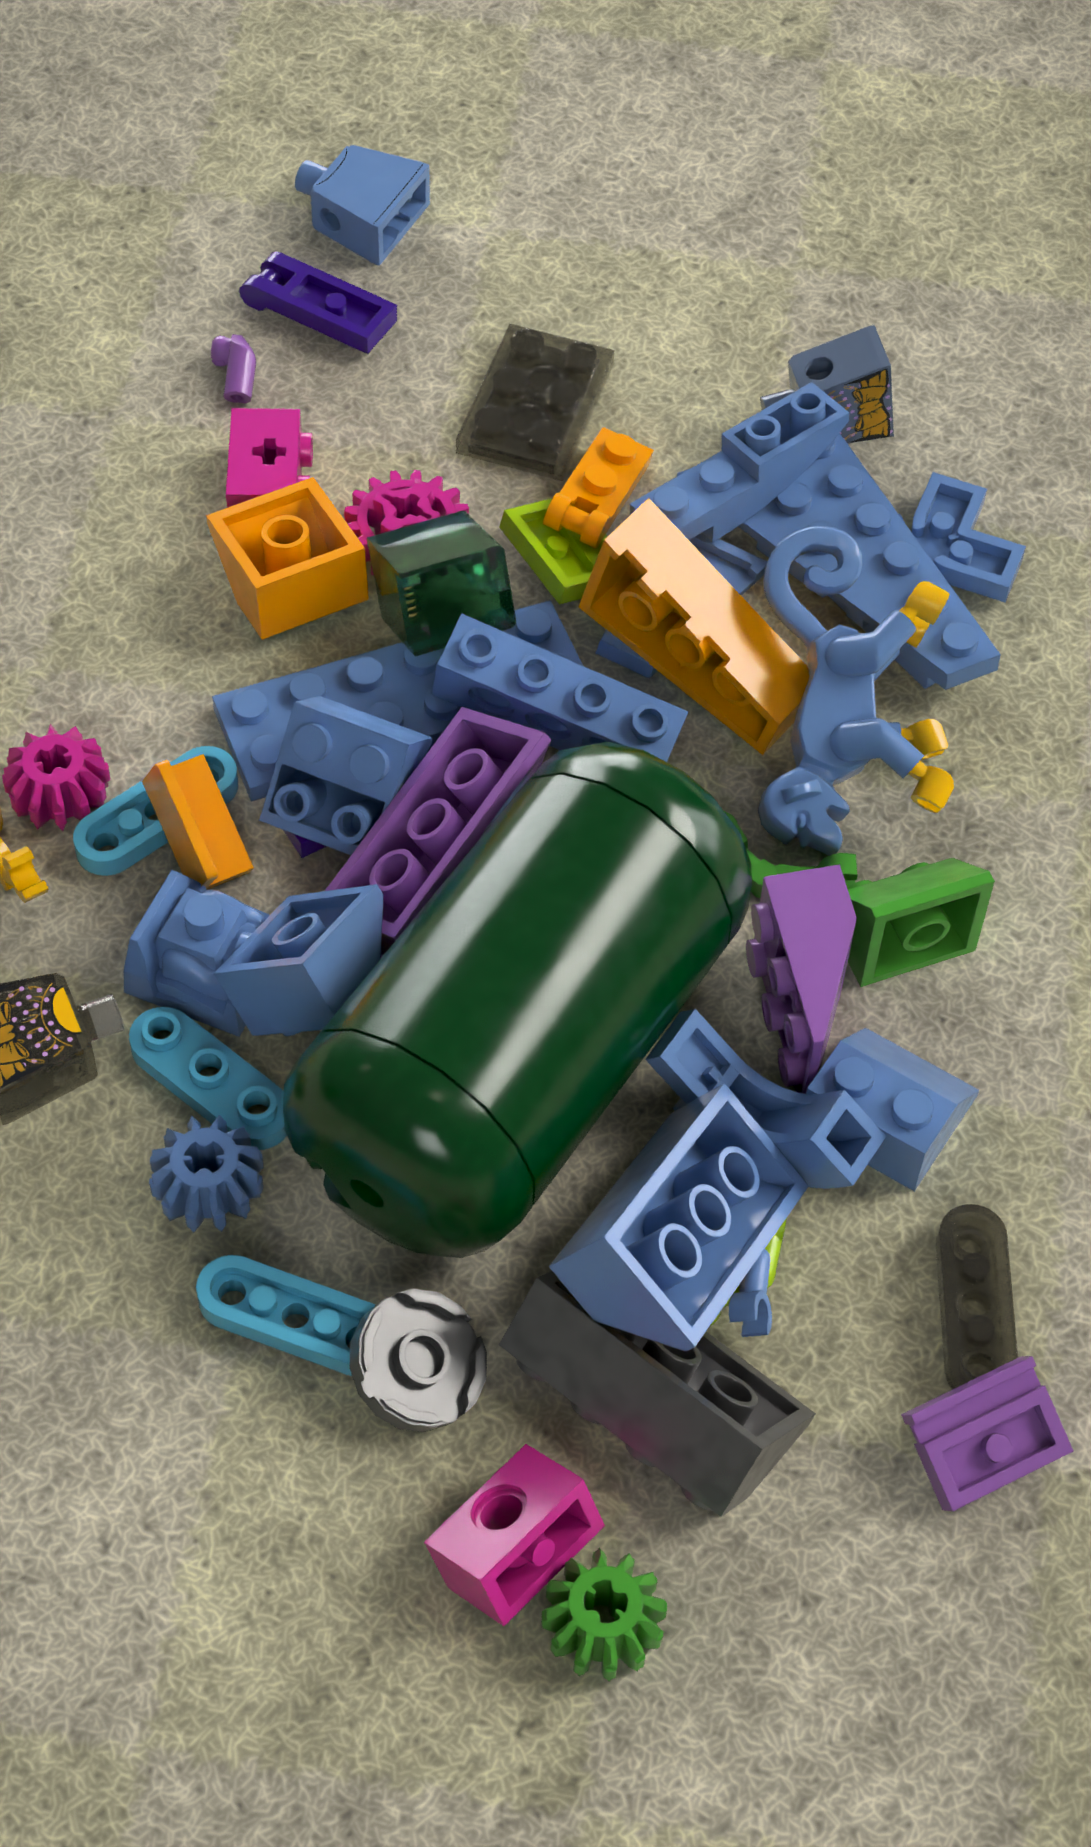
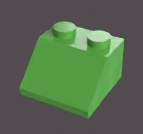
(917, 918)

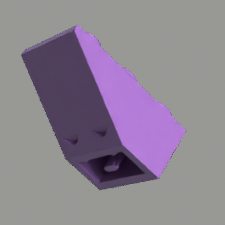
(802, 956)

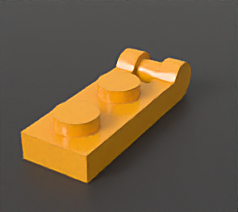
(599, 486)

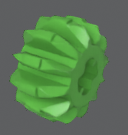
(580, 1627)

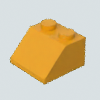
(289, 557)

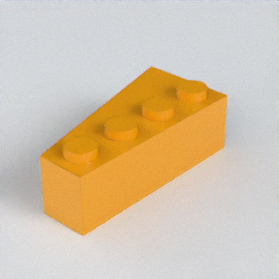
(694, 627)

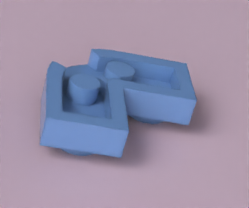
(963, 555)

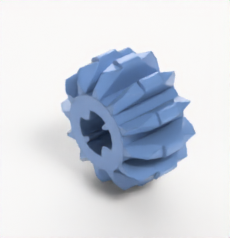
(206, 1173)

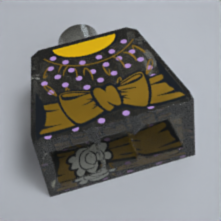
(47, 1042)

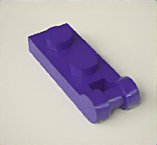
(319, 301)

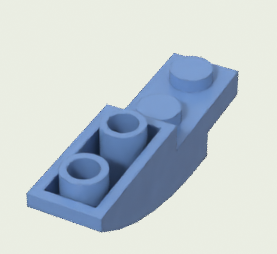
(754, 466)

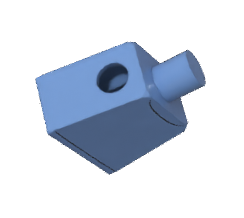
(366, 199)

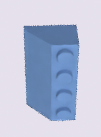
(682, 1224)

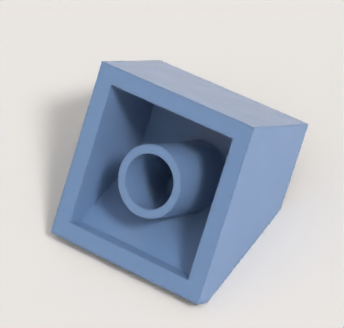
(305, 960)
(903, 1096)

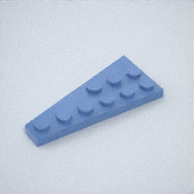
(844, 496)

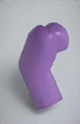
(240, 364)

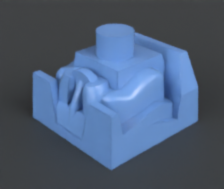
(182, 945)

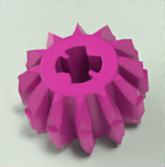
(56, 777)

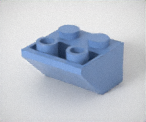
(338, 772)

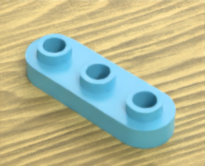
(126, 820)
(229, 1093)
(273, 1297)

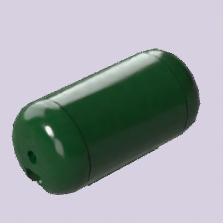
(519, 1000)

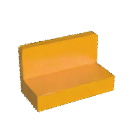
(197, 821)

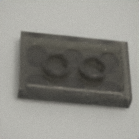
(535, 402)

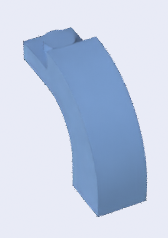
(819, 1134)

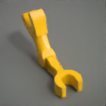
(19, 873)

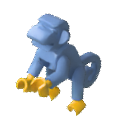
(836, 717)

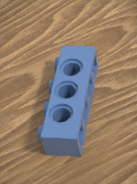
(549, 693)

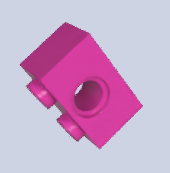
(514, 1534)

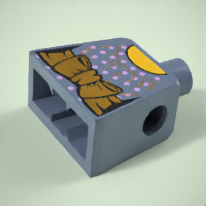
(853, 374)

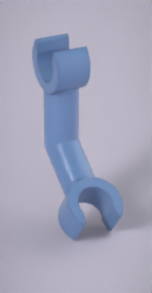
(752, 1302)

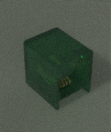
(436, 573)

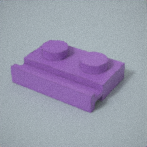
(987, 1433)

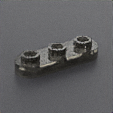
(976, 1277)

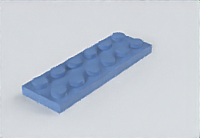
(378, 682)

